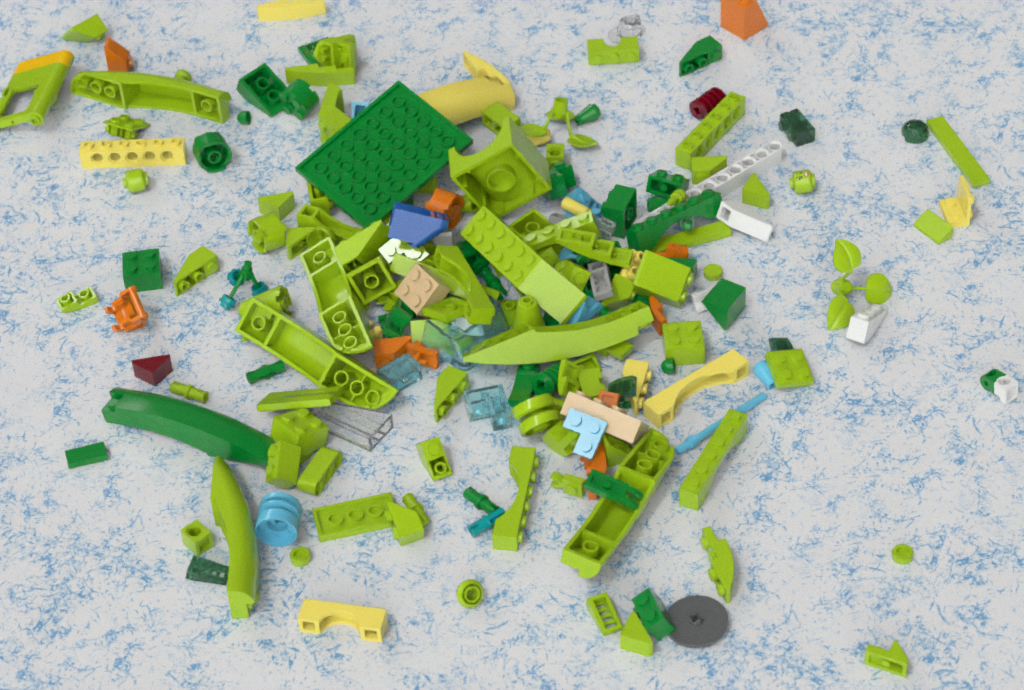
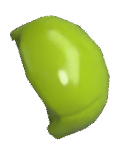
(318, 234)

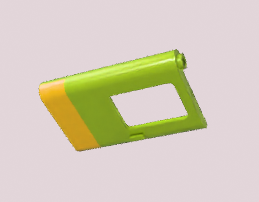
(43, 73)

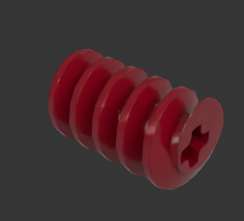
(706, 102)

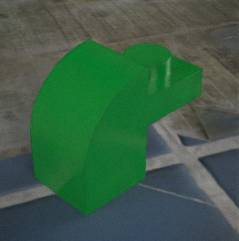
(396, 320)

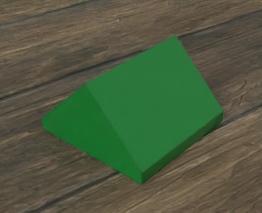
(725, 302)

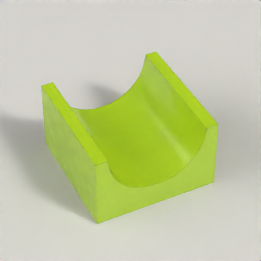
(503, 173)

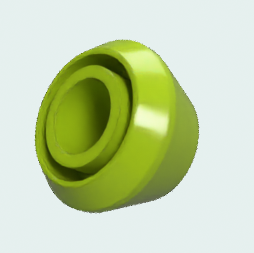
(469, 593)

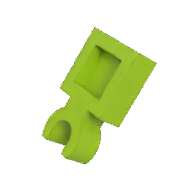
(571, 484)

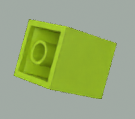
(372, 279)
(663, 279)

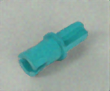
(485, 522)

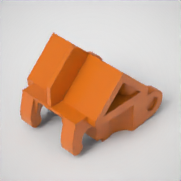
(128, 311)

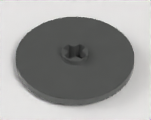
(703, 633)

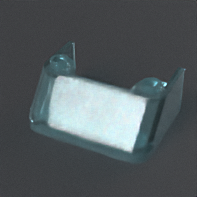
(454, 341)

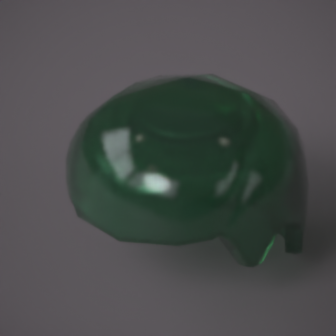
(915, 131)

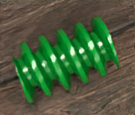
(546, 380)

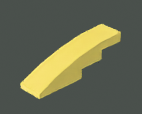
(290, 10)
(480, 68)

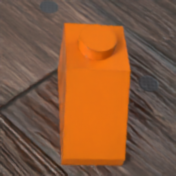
(117, 56)
(389, 349)

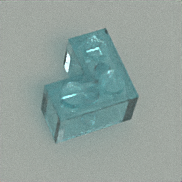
(489, 403)

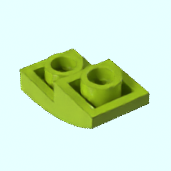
(70, 302)

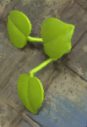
(561, 113)
(879, 290)

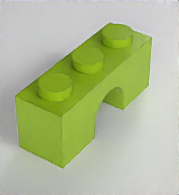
(601, 54)

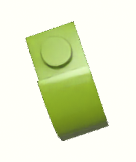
(561, 439)

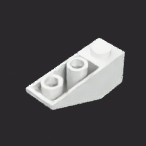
(744, 219)
(865, 323)

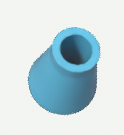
(763, 373)

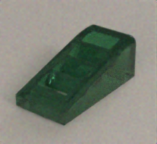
(194, 574)

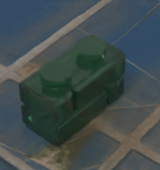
(796, 127)

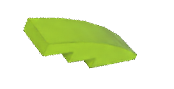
(320, 76)
(591, 247)

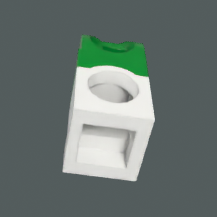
(1001, 385)

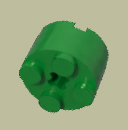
(298, 99)
(211, 152)

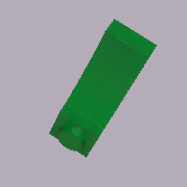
(522, 386)

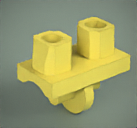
(630, 272)

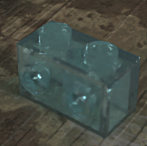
(401, 372)

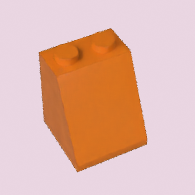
(742, 17)

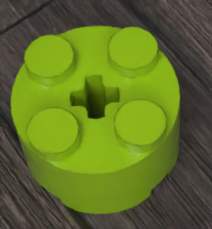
(267, 232)

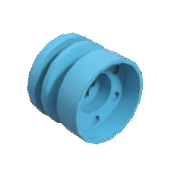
(278, 519)

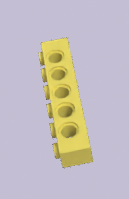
(133, 153)

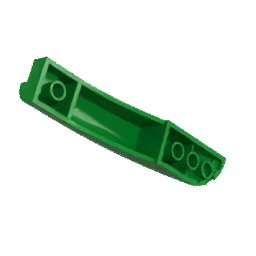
(188, 423)

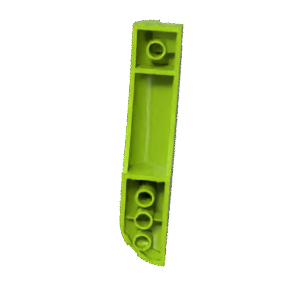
(152, 92)
(337, 301)
(551, 343)
(314, 356)
(236, 522)
(612, 522)

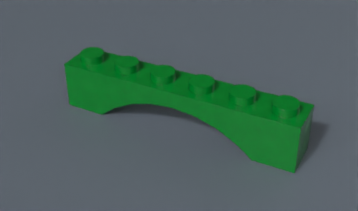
(647, 233)

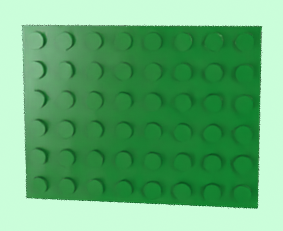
(383, 155)

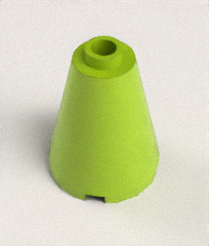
(276, 297)
(527, 312)

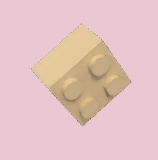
(421, 289)

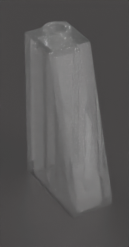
(356, 424)

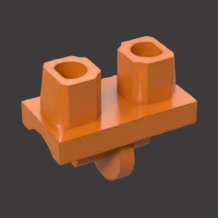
(423, 355)

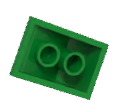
(262, 90)

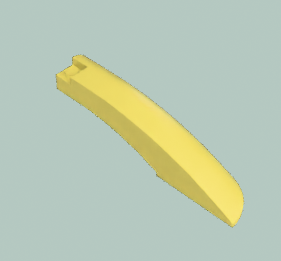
(468, 98)

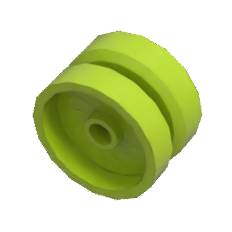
(536, 415)

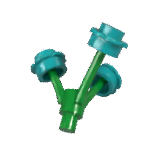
(237, 279)

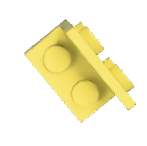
(958, 210)

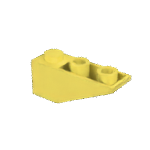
(640, 370)

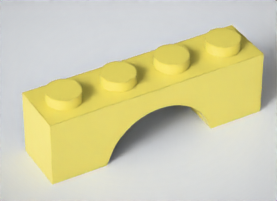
(319, 615)

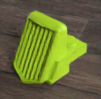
(337, 51)

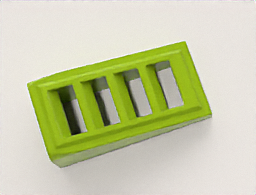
(603, 599)

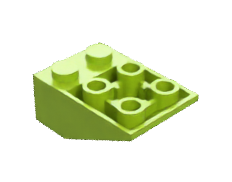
(362, 246)

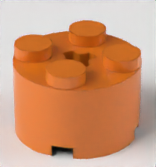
(447, 203)

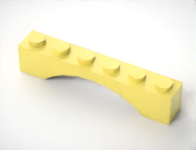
(724, 370)

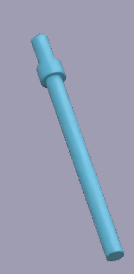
(693, 441)

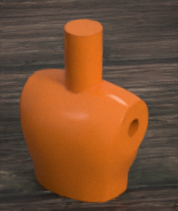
(675, 250)

